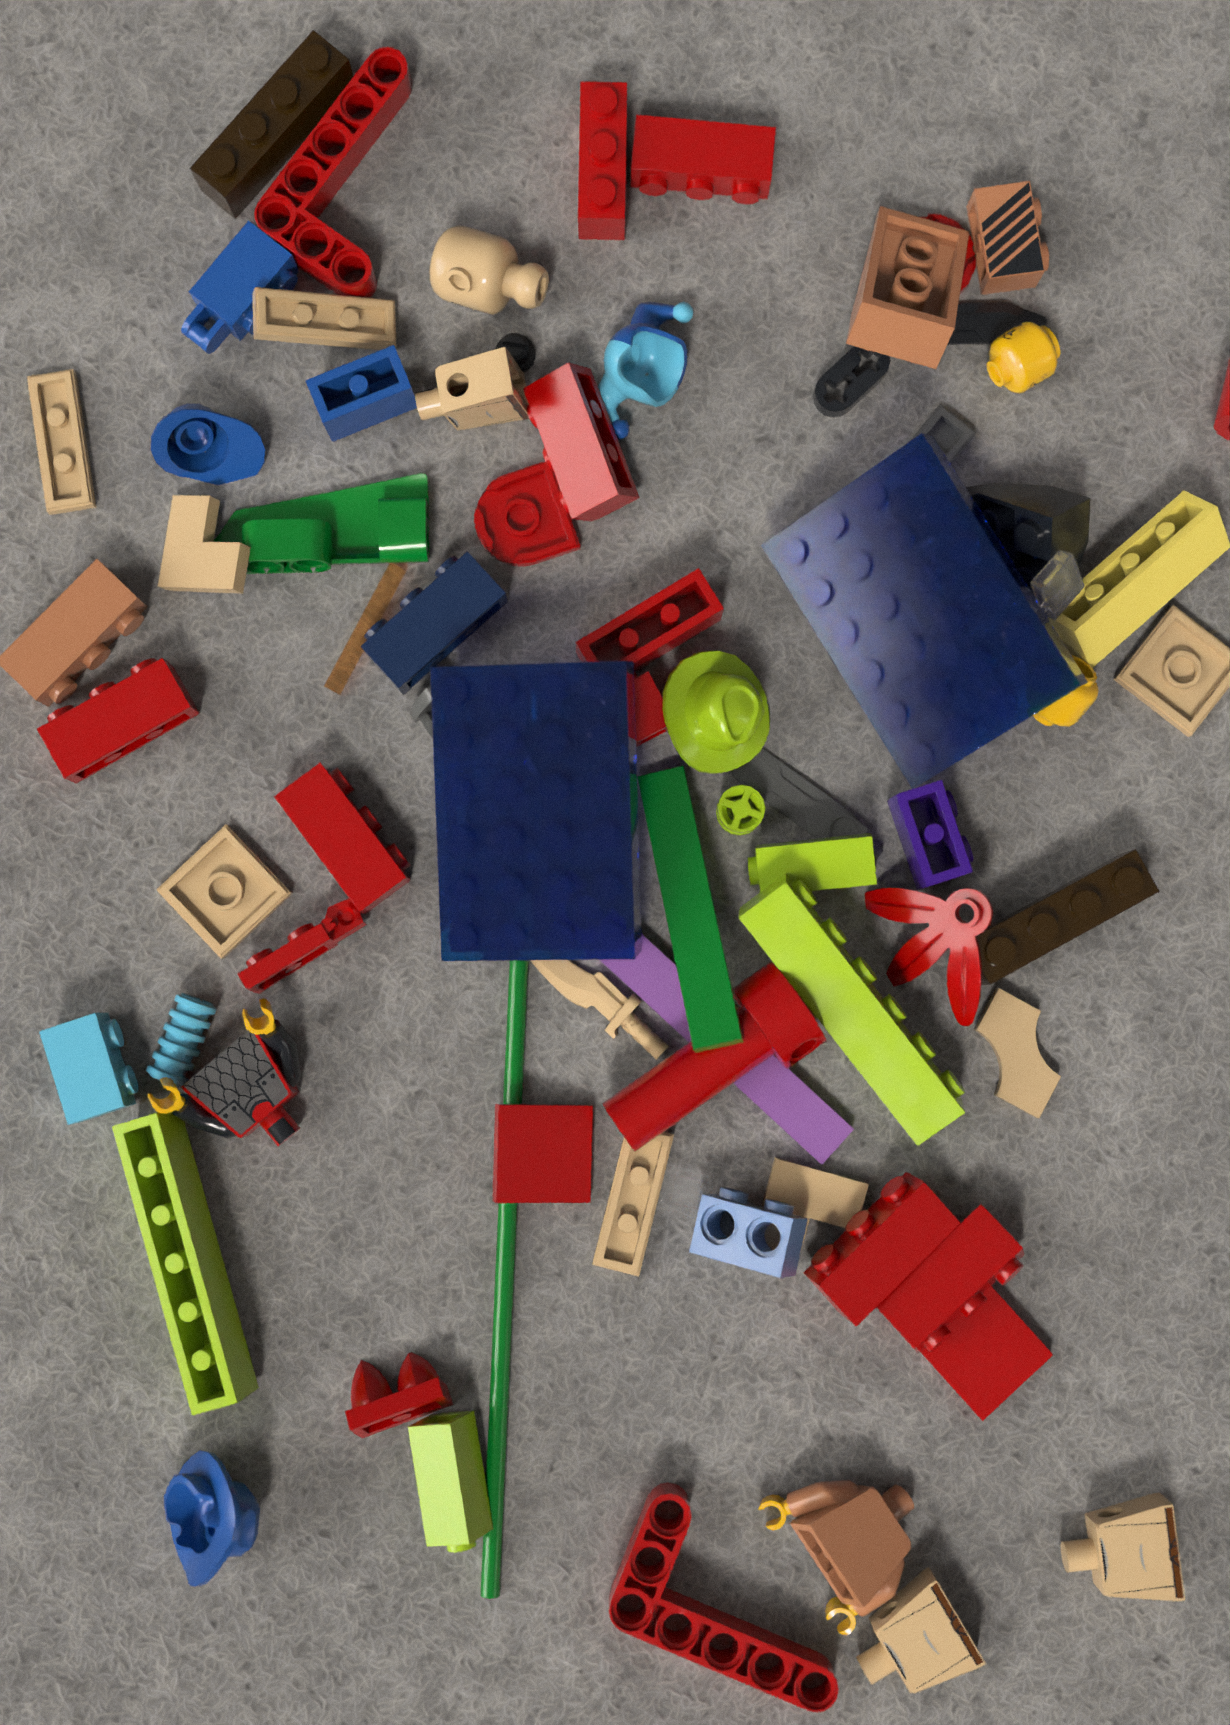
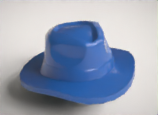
(209, 1516)

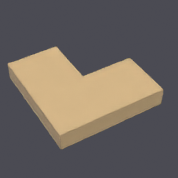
(192, 557)
(813, 1194)

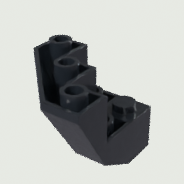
(1034, 522)

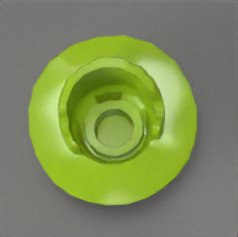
(715, 711)

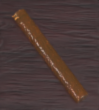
(372, 614)

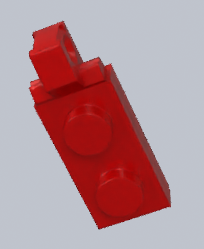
(303, 947)

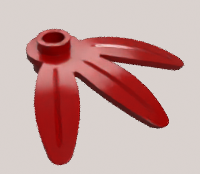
(944, 932)

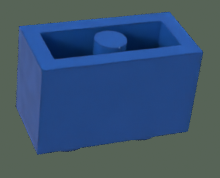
(362, 393)

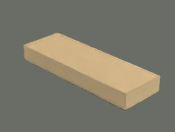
(323, 319)
(61, 442)
(632, 1205)

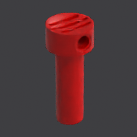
(771, 1024)

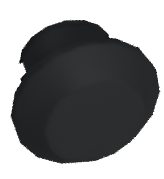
(520, 349)

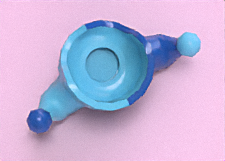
(643, 350)

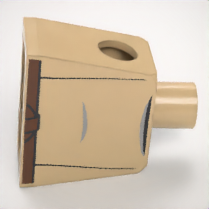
(490, 388)
(1130, 1550)
(919, 1638)

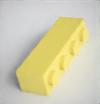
(1142, 576)

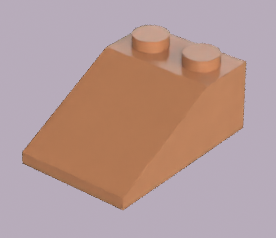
(909, 288)

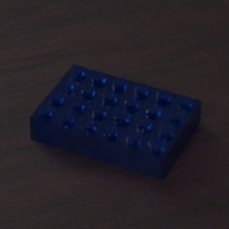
(923, 611)
(537, 811)

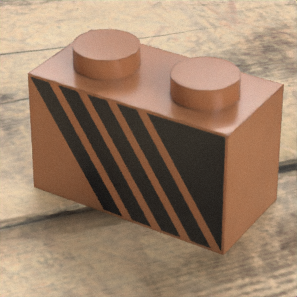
(1007, 237)

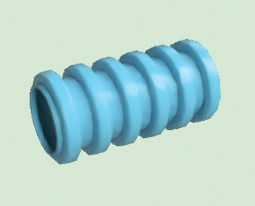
(181, 1039)

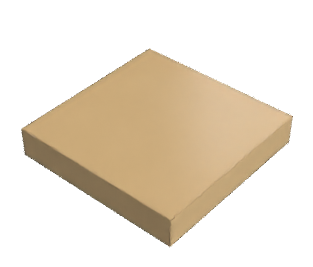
(1178, 671)
(224, 891)

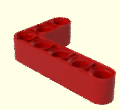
(331, 172)
(705, 1621)

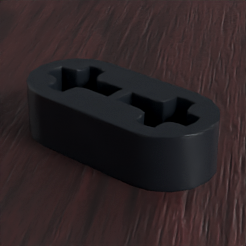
(858, 387)

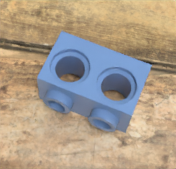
(747, 1243)

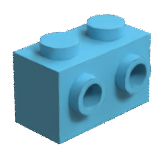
(89, 1067)

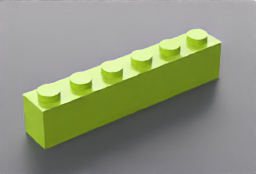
(852, 1009)
(186, 1261)

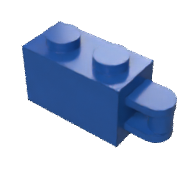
(228, 286)

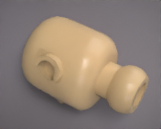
(484, 272)

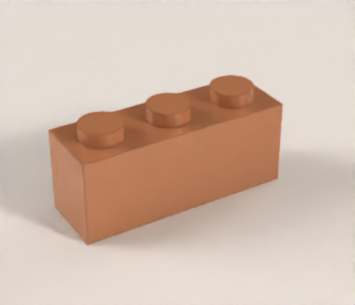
(73, 635)

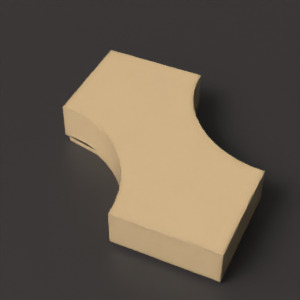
(1023, 1073)

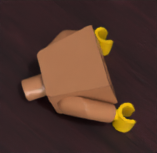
(851, 1539)

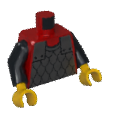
(242, 1084)

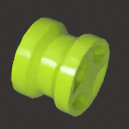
(743, 802)

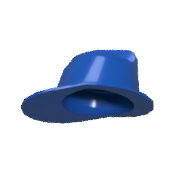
(230, 445)

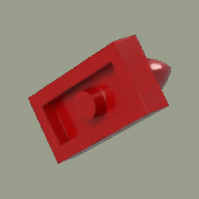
(379, 1409)

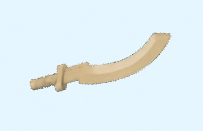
(597, 991)

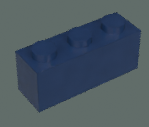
(433, 621)

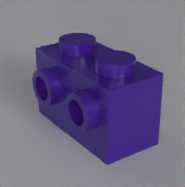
(931, 834)

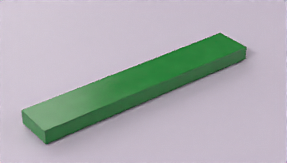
(690, 910)

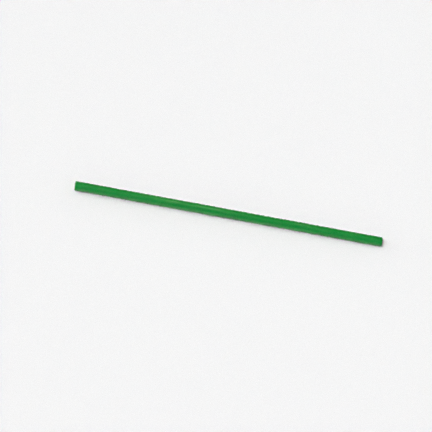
(503, 1298)

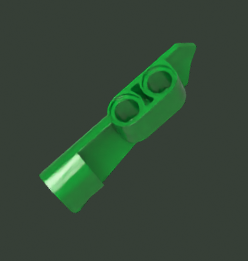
(375, 520)

